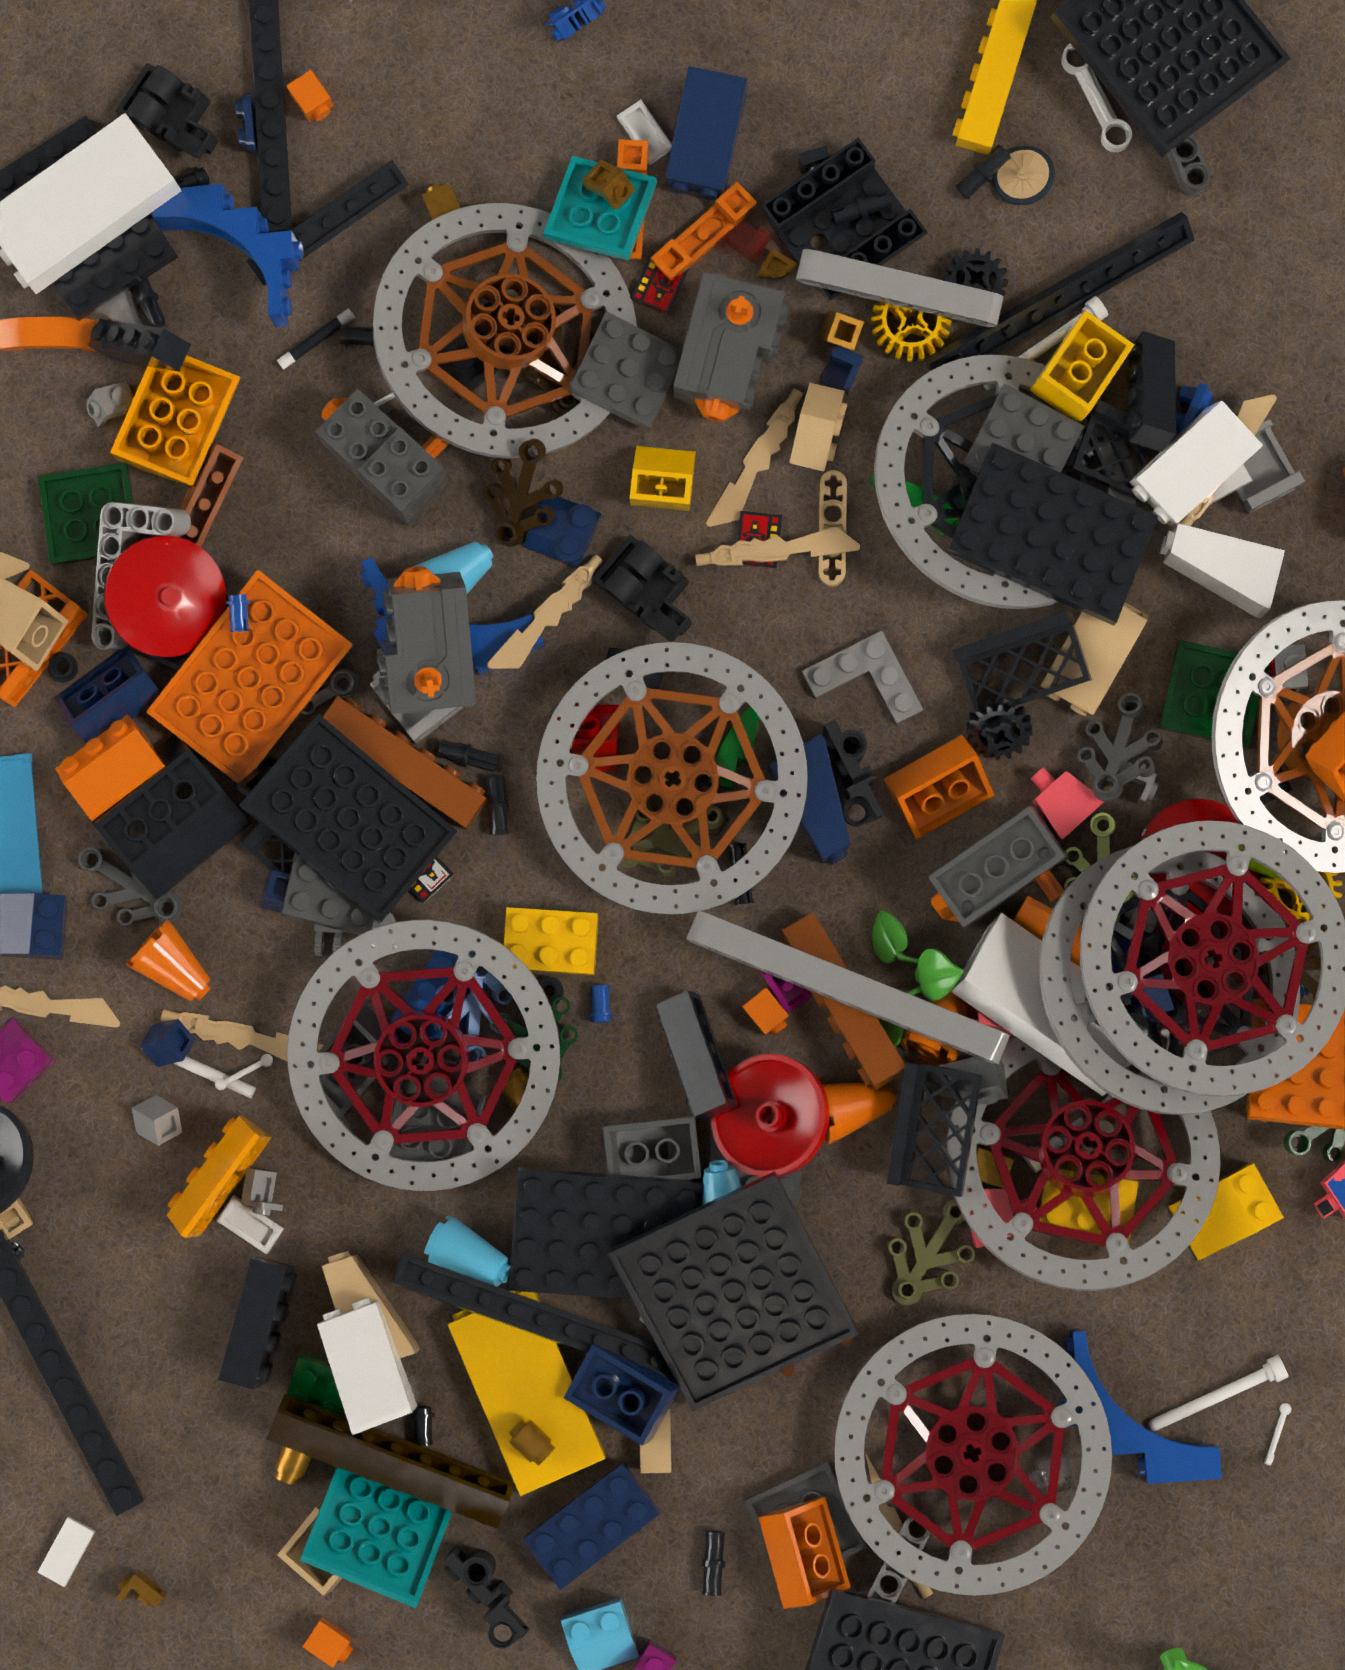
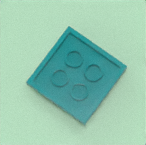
(587, 219)

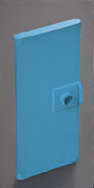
(18, 827)

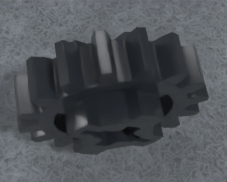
(984, 272)
(999, 729)

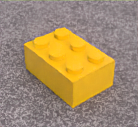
(1082, 367)
(553, 940)
(1074, 1213)

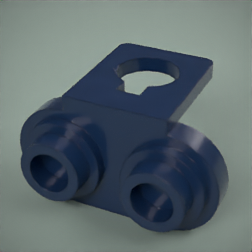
(245, 109)

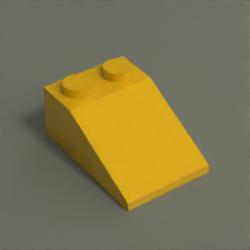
(1239, 1210)

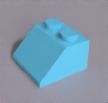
(600, 1636)

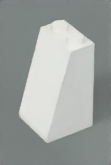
(1195, 463)
(1225, 565)
(366, 1366)

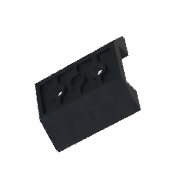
(805, 205)
(177, 830)

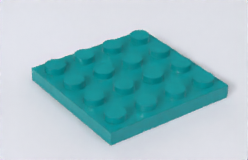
(376, 1537)

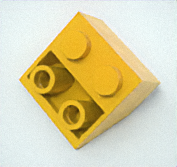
(662, 478)

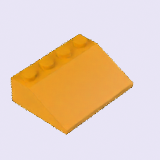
(175, 420)
(217, 1177)

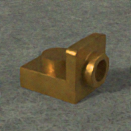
(609, 183)
(146, 1589)

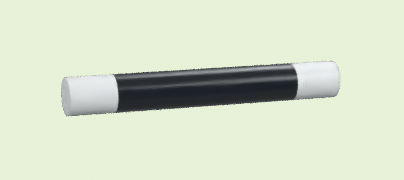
(315, 339)

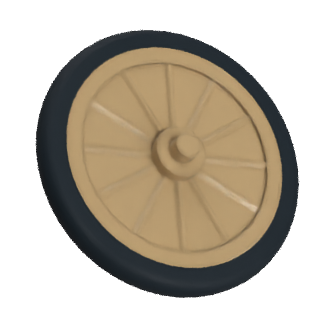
(1025, 176)

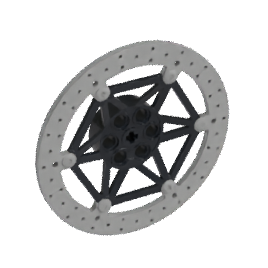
(891, 478)
(1058, 969)

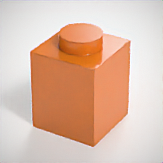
(310, 97)
(766, 1013)
(329, 1643)

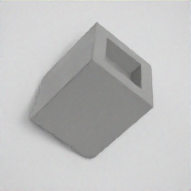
(157, 1120)

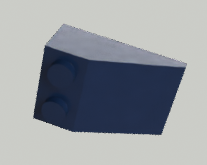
(33, 925)
(622, 1393)

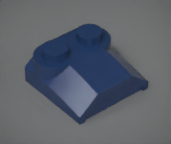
(567, 535)

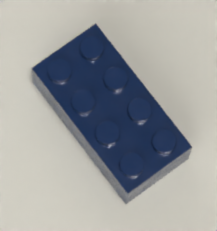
(591, 1525)

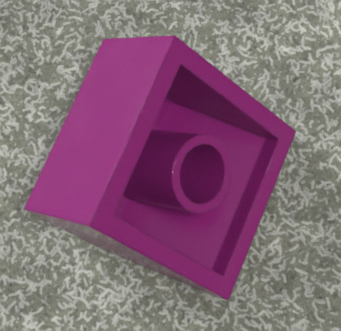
(20, 1061)

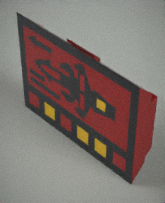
(656, 289)
(758, 526)

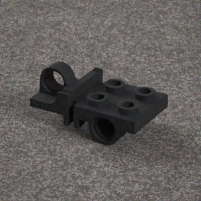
(169, 110)
(645, 587)
(848, 768)
(483, 1590)

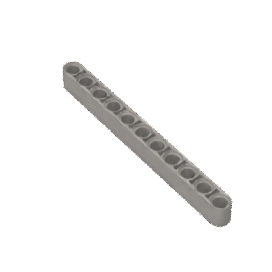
(848, 987)

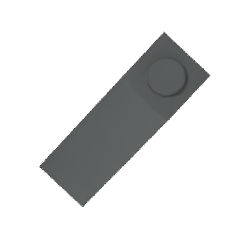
(992, 1086)

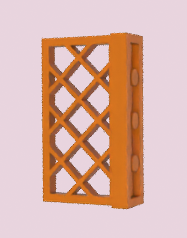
(23, 677)

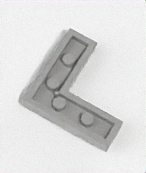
(870, 656)

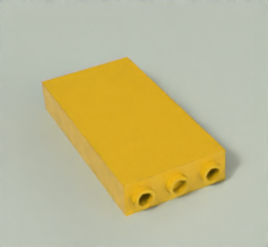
(525, 1380)

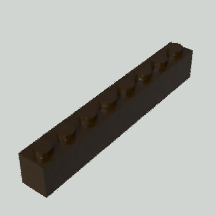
(391, 1461)

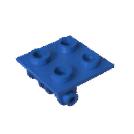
(560, 16)

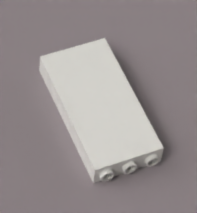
(82, 203)
(1006, 988)

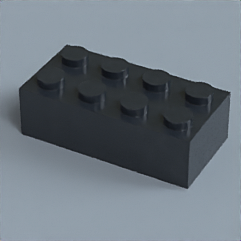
(256, 1323)

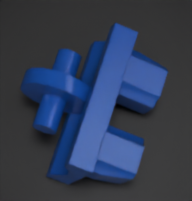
(1197, 400)

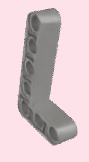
(125, 533)

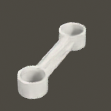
(1098, 102)

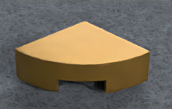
(776, 266)

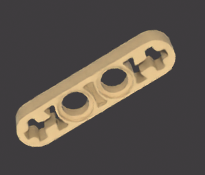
(841, 491)

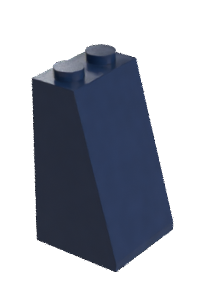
(706, 132)
(822, 814)

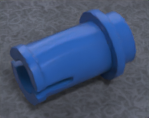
(238, 612)
(600, 1004)

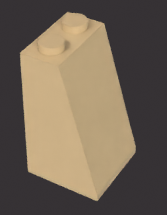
(27, 625)
(1104, 651)
(351, 1282)

